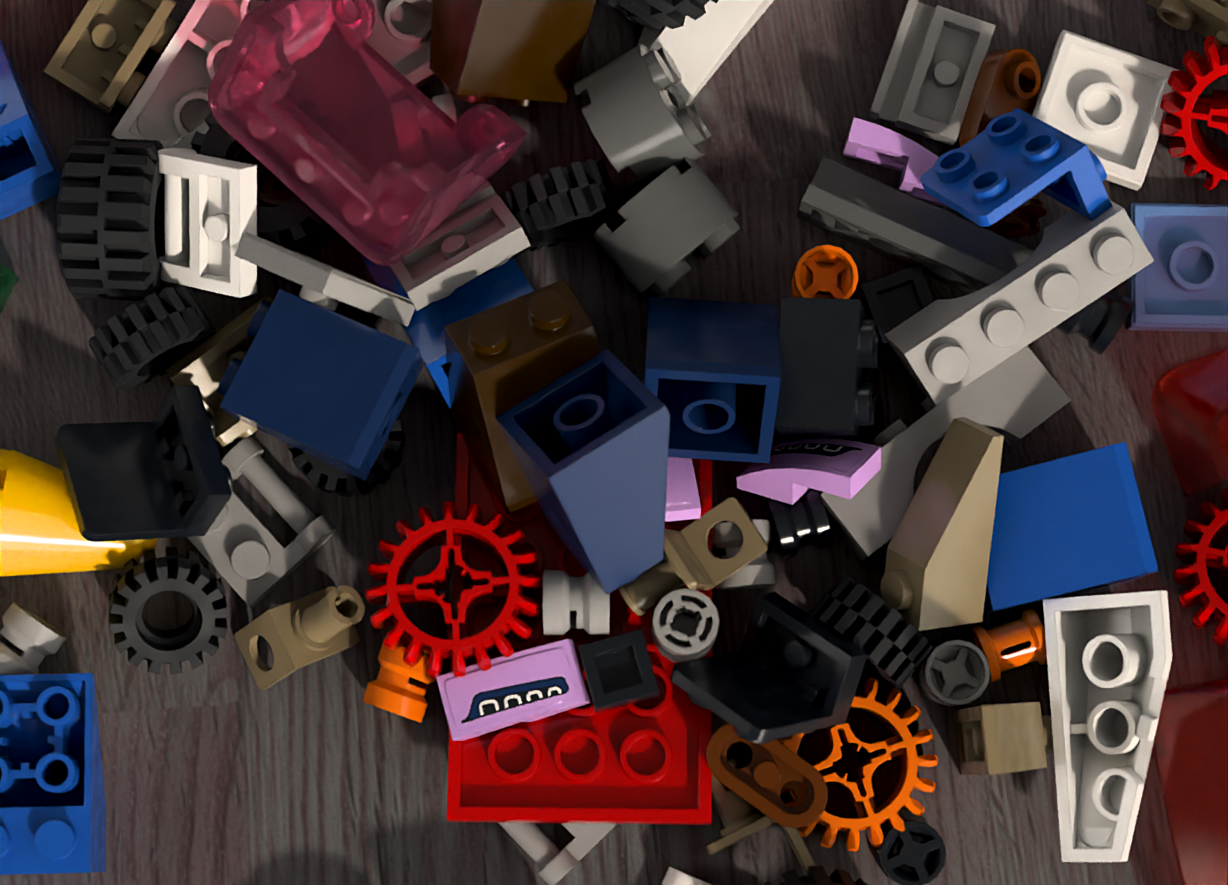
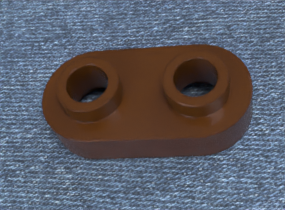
(1004, 82)
(766, 775)

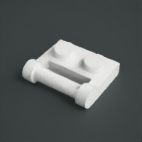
(205, 216)

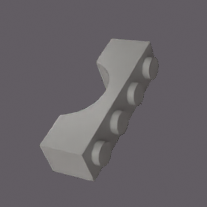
(971, 334)
(1005, 399)

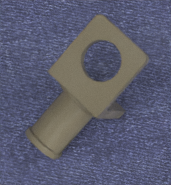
(690, 561)
(302, 632)
(744, 819)

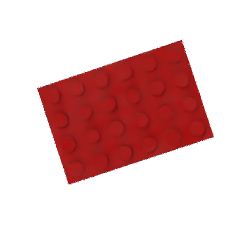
(579, 764)

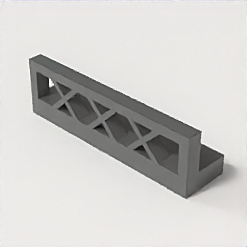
(911, 228)

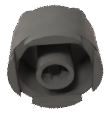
(642, 115)
(667, 225)

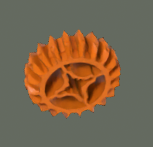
(902, 744)

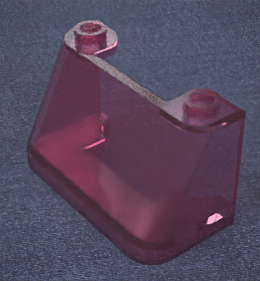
(351, 127)

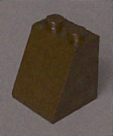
(508, 48)
(503, 360)

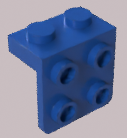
(1014, 163)

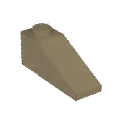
(944, 540)
(1002, 738)

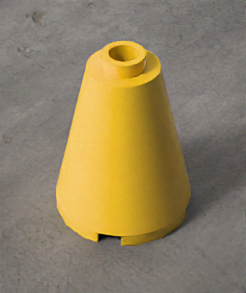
(41, 526)

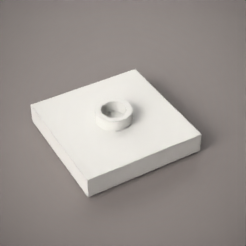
(1106, 103)

